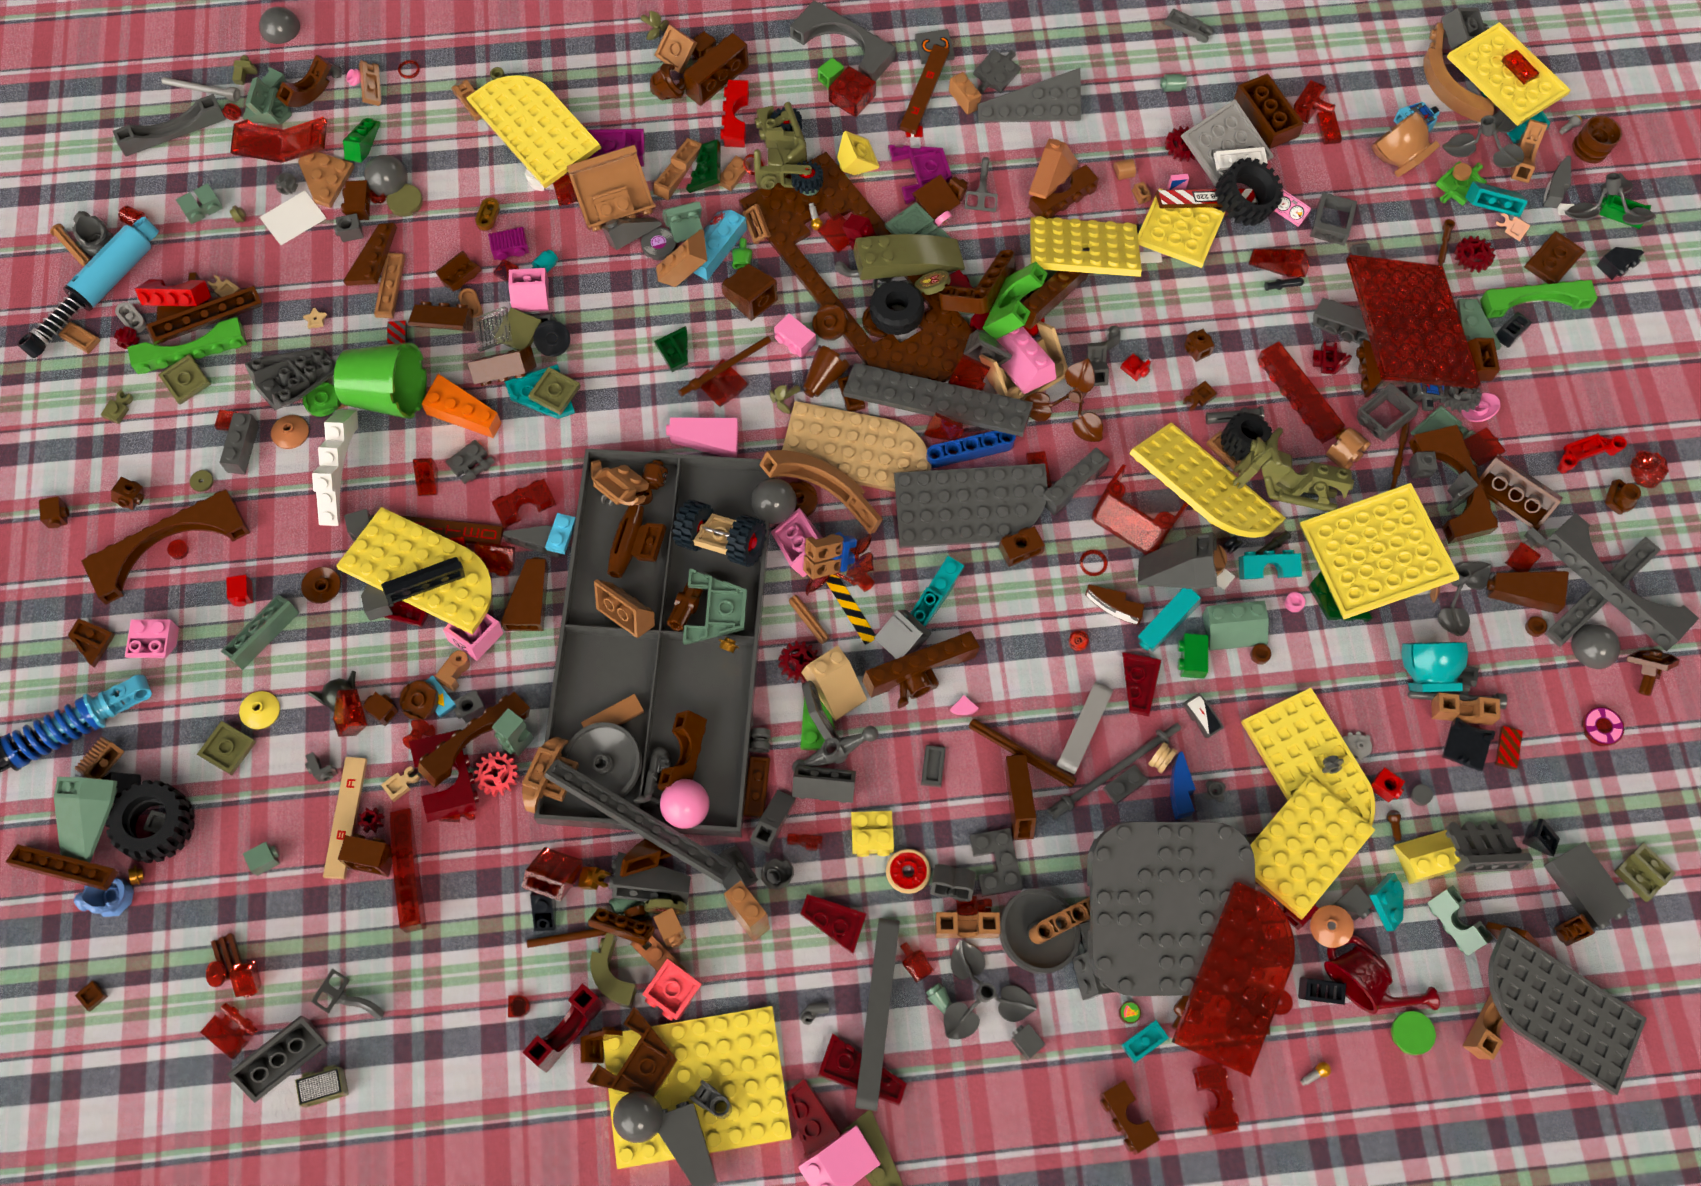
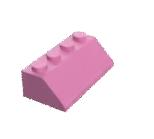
(1029, 363)

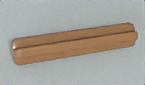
(809, 619)

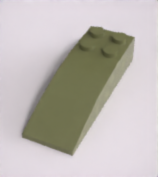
(905, 255)

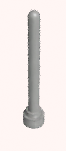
(230, 93)

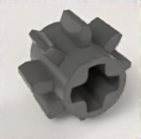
(285, 183)

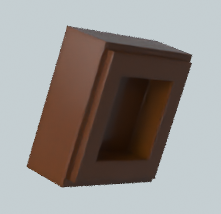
(91, 996)

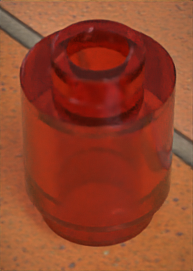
(130, 215)

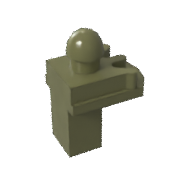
(241, 68)

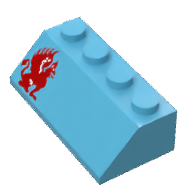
(720, 238)

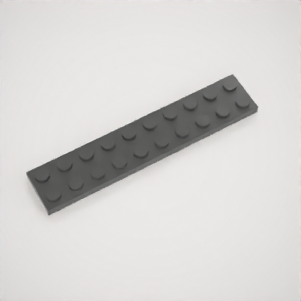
(932, 396)

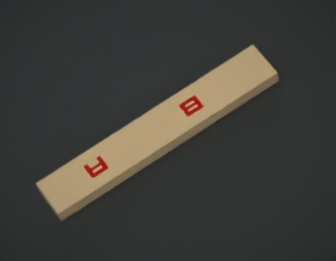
(345, 814)

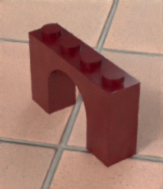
(459, 796)
(547, 1050)

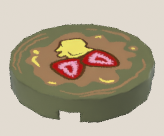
(933, 282)
(658, 906)

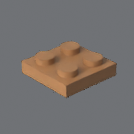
(675, 48)

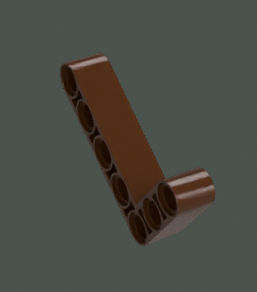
(980, 299)

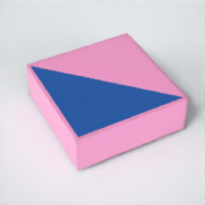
(1178, 182)

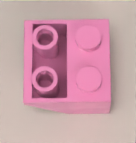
(529, 289)
(151, 638)

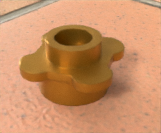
(728, 645)

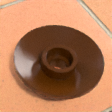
(315, 580)

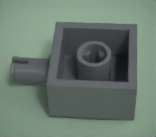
(1463, 25)

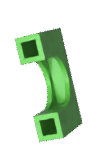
(1007, 310)

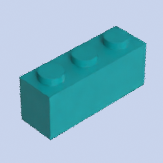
(1496, 199)

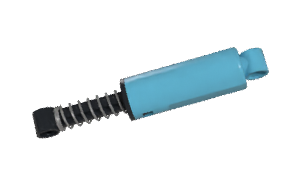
(93, 281)

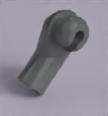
(336, 71)
(1114, 337)
(812, 1011)

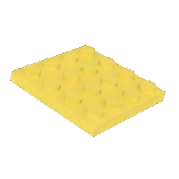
(1180, 231)

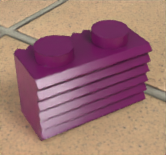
(508, 243)

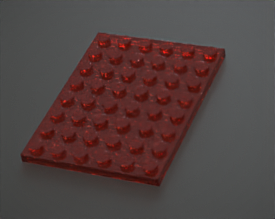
(1412, 322)

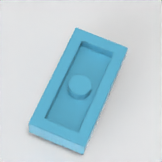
(560, 533)

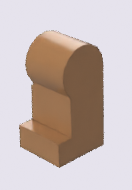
(452, 669)

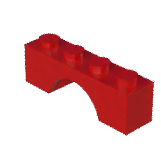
(736, 97)
(190, 293)

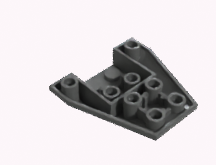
(290, 376)
(1181, 564)

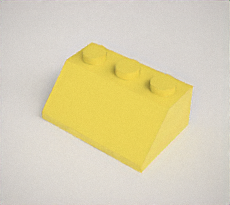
(1427, 857)

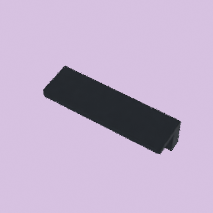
(423, 580)

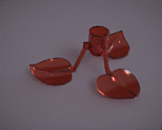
(857, 571)

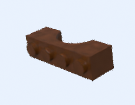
(1082, 183)
(689, 731)

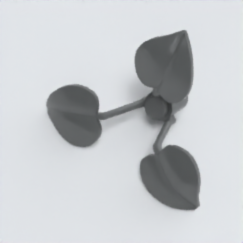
(1464, 144)
(1615, 184)
(1476, 577)
(961, 1021)

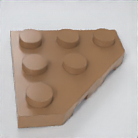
(325, 176)

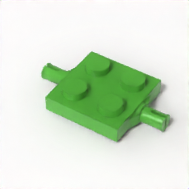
(1458, 189)

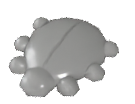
(1358, 744)

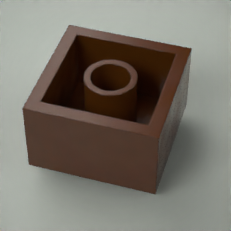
(366, 855)

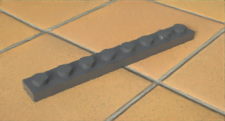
(1593, 600)

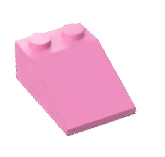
(792, 537)
(840, 1161)

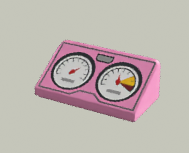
(1293, 209)

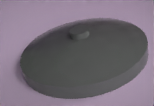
(607, 756)
(1023, 913)

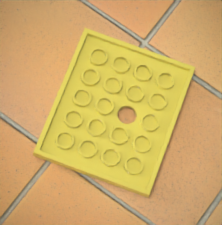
(1059, 246)

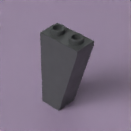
(649, 884)
(686, 1142)

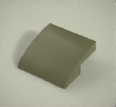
(1644, 872)

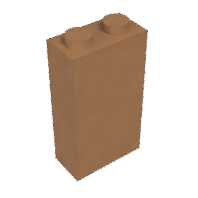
(747, 911)

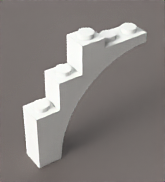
(332, 453)

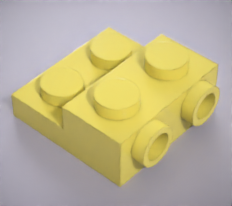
(872, 833)

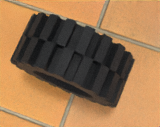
(1259, 179)

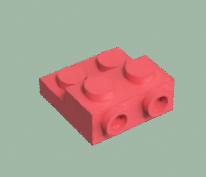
(671, 990)

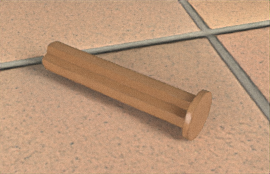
(58, 231)

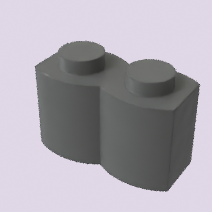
(953, 882)

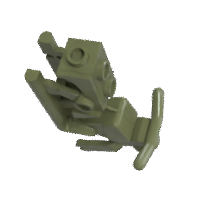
(1287, 485)

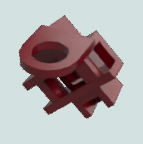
(1338, 362)

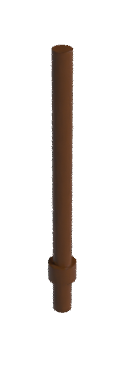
(696, 383)
(570, 936)

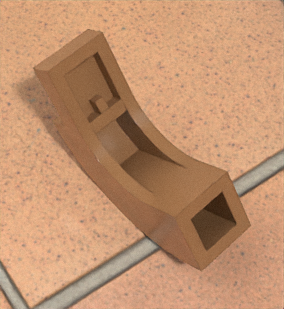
(1529, 144)

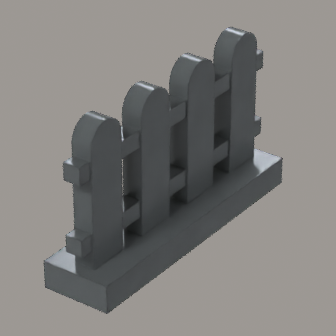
(1486, 859)

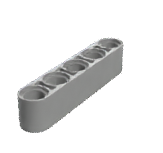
(1084, 728)

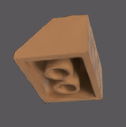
(683, 260)
(623, 608)

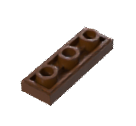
(621, 926)

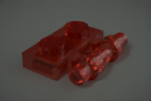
(224, 1036)

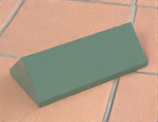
(260, 631)

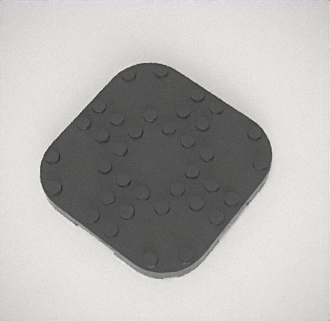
(1160, 900)

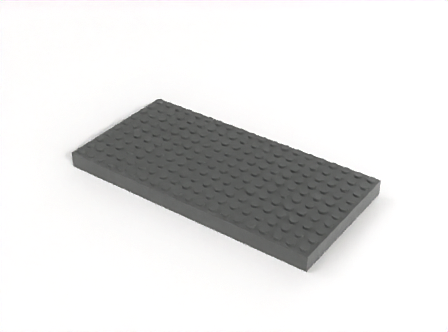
(606, 664)

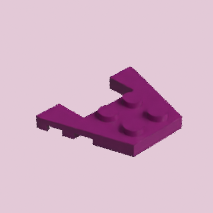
(926, 163)

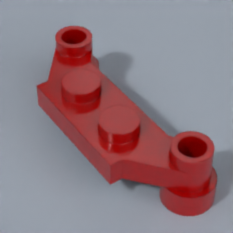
(1588, 448)

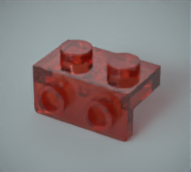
(497, 558)

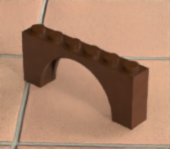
(1450, 448)

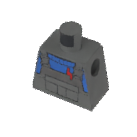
(1425, 393)

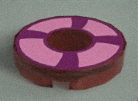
(1603, 726)

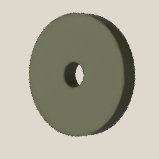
(201, 486)

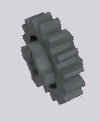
(1461, 398)

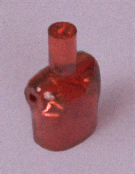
(916, 963)

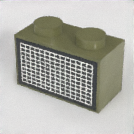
(322, 1086)

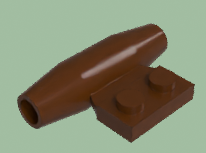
(634, 541)

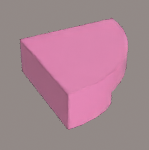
(964, 707)

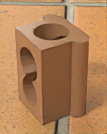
(1137, 193)

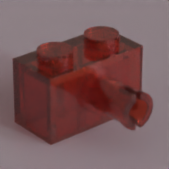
(1311, 101)

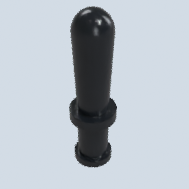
(1295, 282)

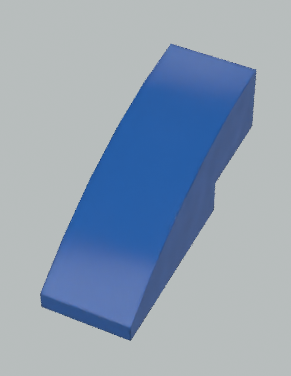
(1181, 787)

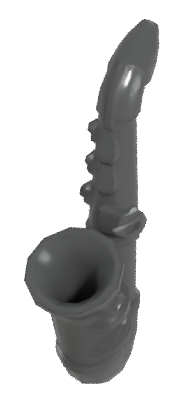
(660, 760)

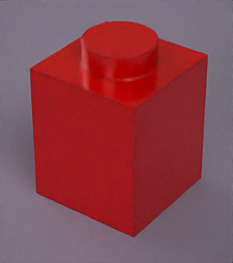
(239, 590)

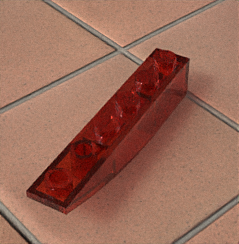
(406, 872)

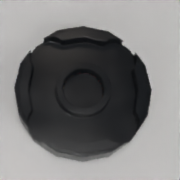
(551, 338)

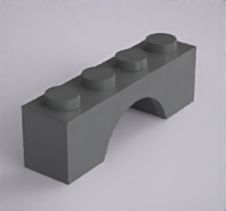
(1064, 489)

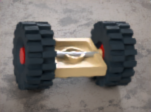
(738, 539)

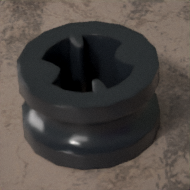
(1232, 544)

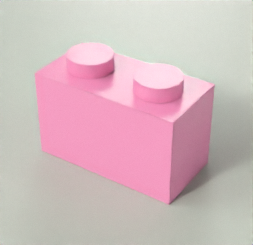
(794, 335)

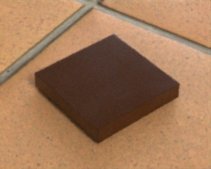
(936, 197)

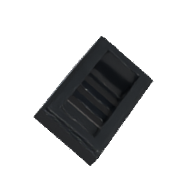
(1512, 330)
(1308, 990)

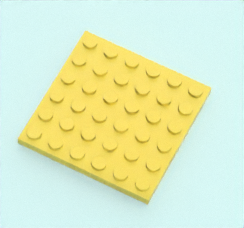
(1378, 551)

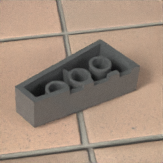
(1341, 320)

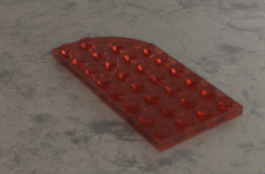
(1239, 981)

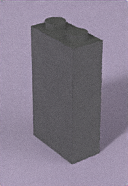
(1588, 886)

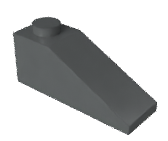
(624, 231)
(531, 538)

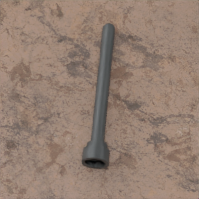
(1430, 695)

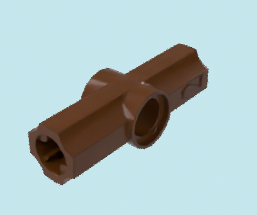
(685, 605)

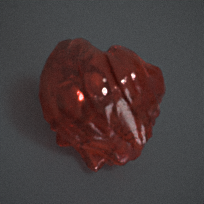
(1648, 468)

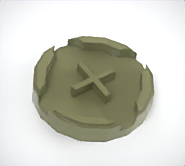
(405, 201)

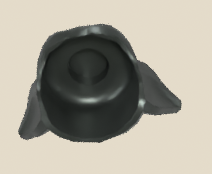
(329, 691)

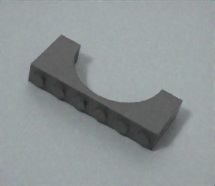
(820, 20)

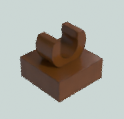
(958, 187)

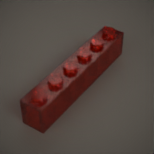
(1300, 392)

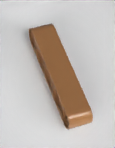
(1066, 919)

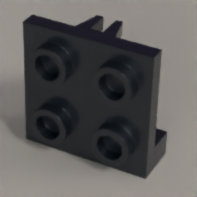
(1467, 744)

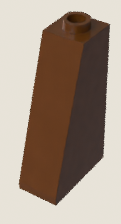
(1531, 589)
(528, 600)
(1020, 797)

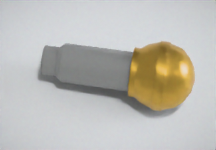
(816, 222)
(1321, 1070)

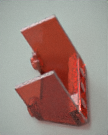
(968, 374)
(1129, 522)

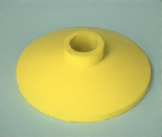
(263, 717)

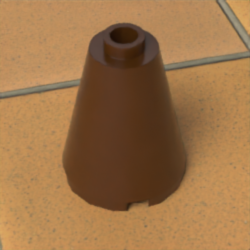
(823, 371)

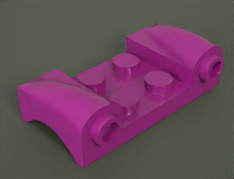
(616, 139)

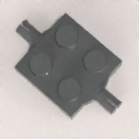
(996, 71)

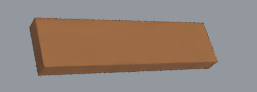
(389, 286)

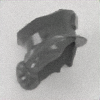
(90, 233)

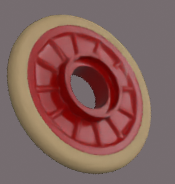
(911, 858)

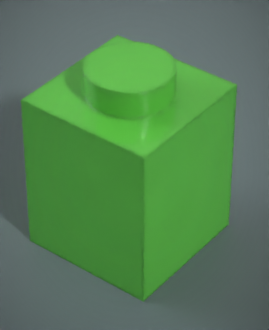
(829, 72)

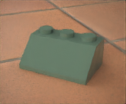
(1236, 625)

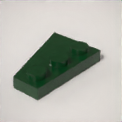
(708, 167)

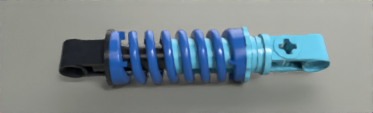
(82, 719)

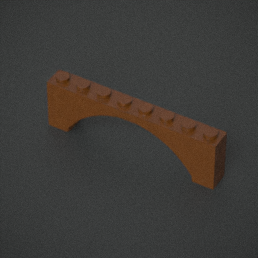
(112, 565)

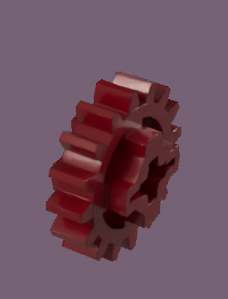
(1177, 146)
(1481, 260)
(790, 662)

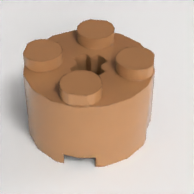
(1348, 448)

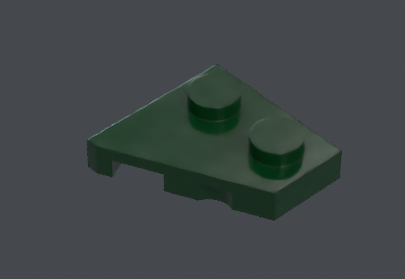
(674, 348)

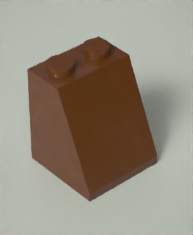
(750, 291)

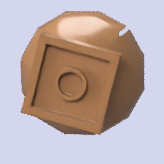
(1406, 144)

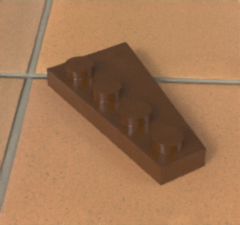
(372, 258)

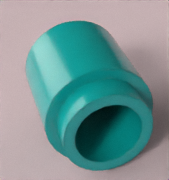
(546, 260)

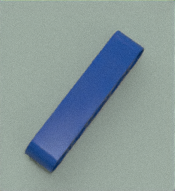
(965, 454)

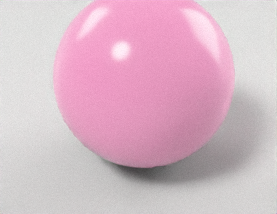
(684, 804)

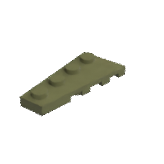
(886, 1172)

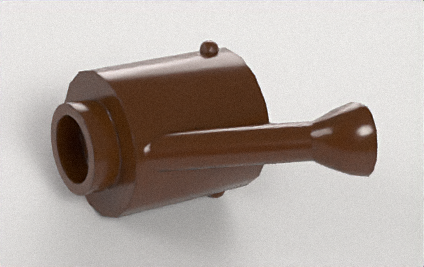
(917, 687)

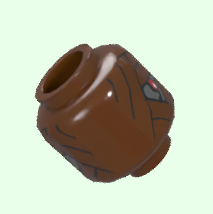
(655, 474)

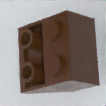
(1484, 357)

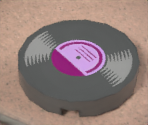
(658, 243)

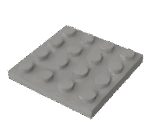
(1222, 131)

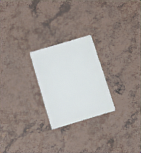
(292, 217)

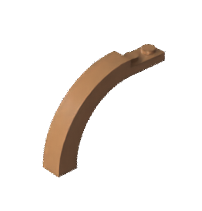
(1446, 88)
(814, 470)

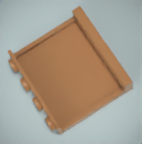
(606, 174)

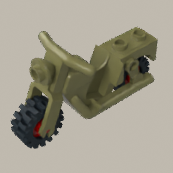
(785, 151)

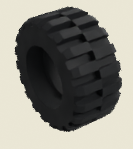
(129, 808)

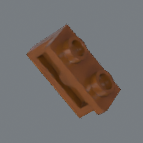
(457, 271)

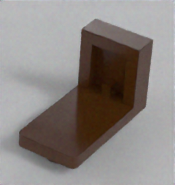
(592, 1044)

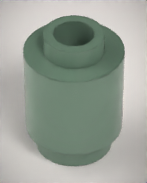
(1173, 82)

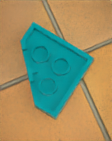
(521, 387)

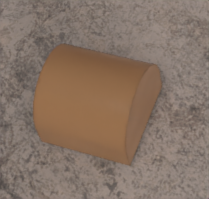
(1125, 169)

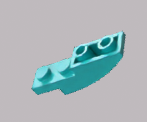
(937, 591)

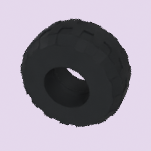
(897, 294)

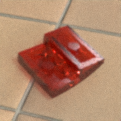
(724, 385)

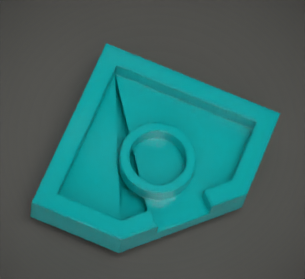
(1389, 901)

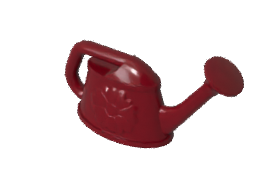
(1369, 977)

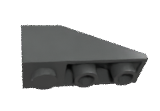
(772, 821)

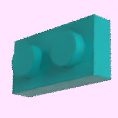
(1145, 1041)

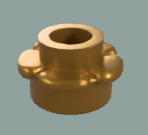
(135, 875)

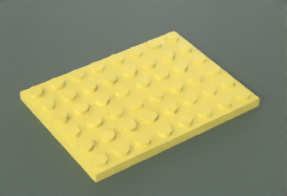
(733, 1055)

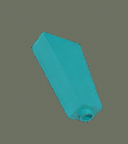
(1169, 619)

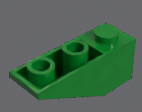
(360, 140)

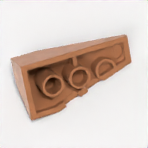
(1054, 168)

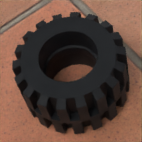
(1240, 433)

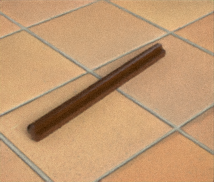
(1015, 748)

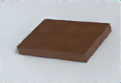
(1554, 258)

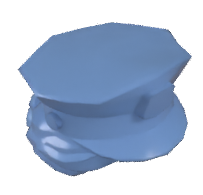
(108, 902)

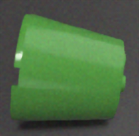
(382, 379)

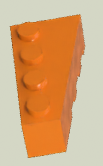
(460, 408)

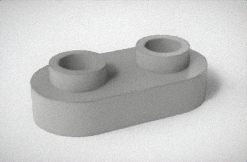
(130, 316)

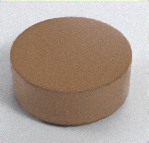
(1462, 171)

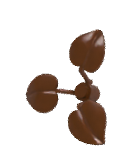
(1082, 379)

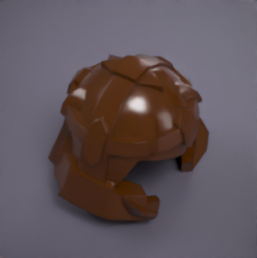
(663, 85)

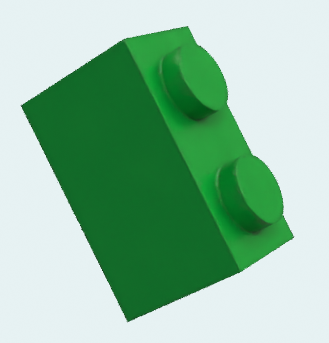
(1193, 656)

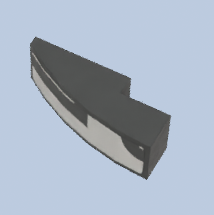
(1558, 184)

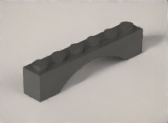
(201, 114)
(373, 599)

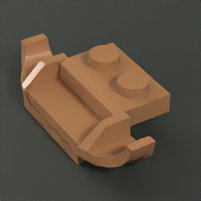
(618, 483)
(535, 783)

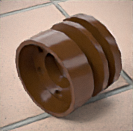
(1597, 139)

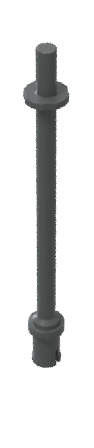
(1068, 802)

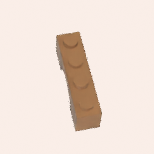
(1484, 1036)

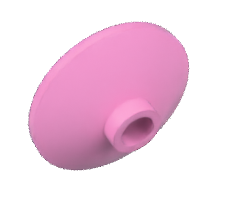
(1487, 408)

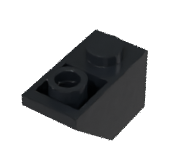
(1618, 261)
(543, 912)

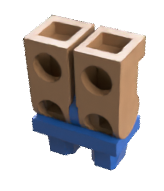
(828, 555)

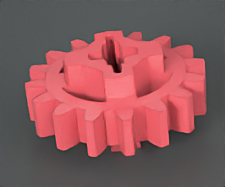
(503, 772)

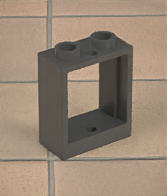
(1330, 232)
(1395, 397)

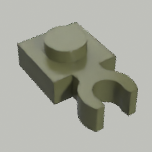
(116, 410)

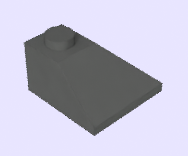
(982, 343)

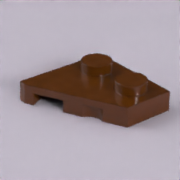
(90, 640)

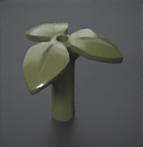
(654, 21)
(780, 394)

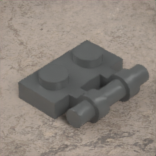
(467, 458)

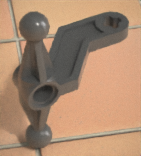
(841, 745)

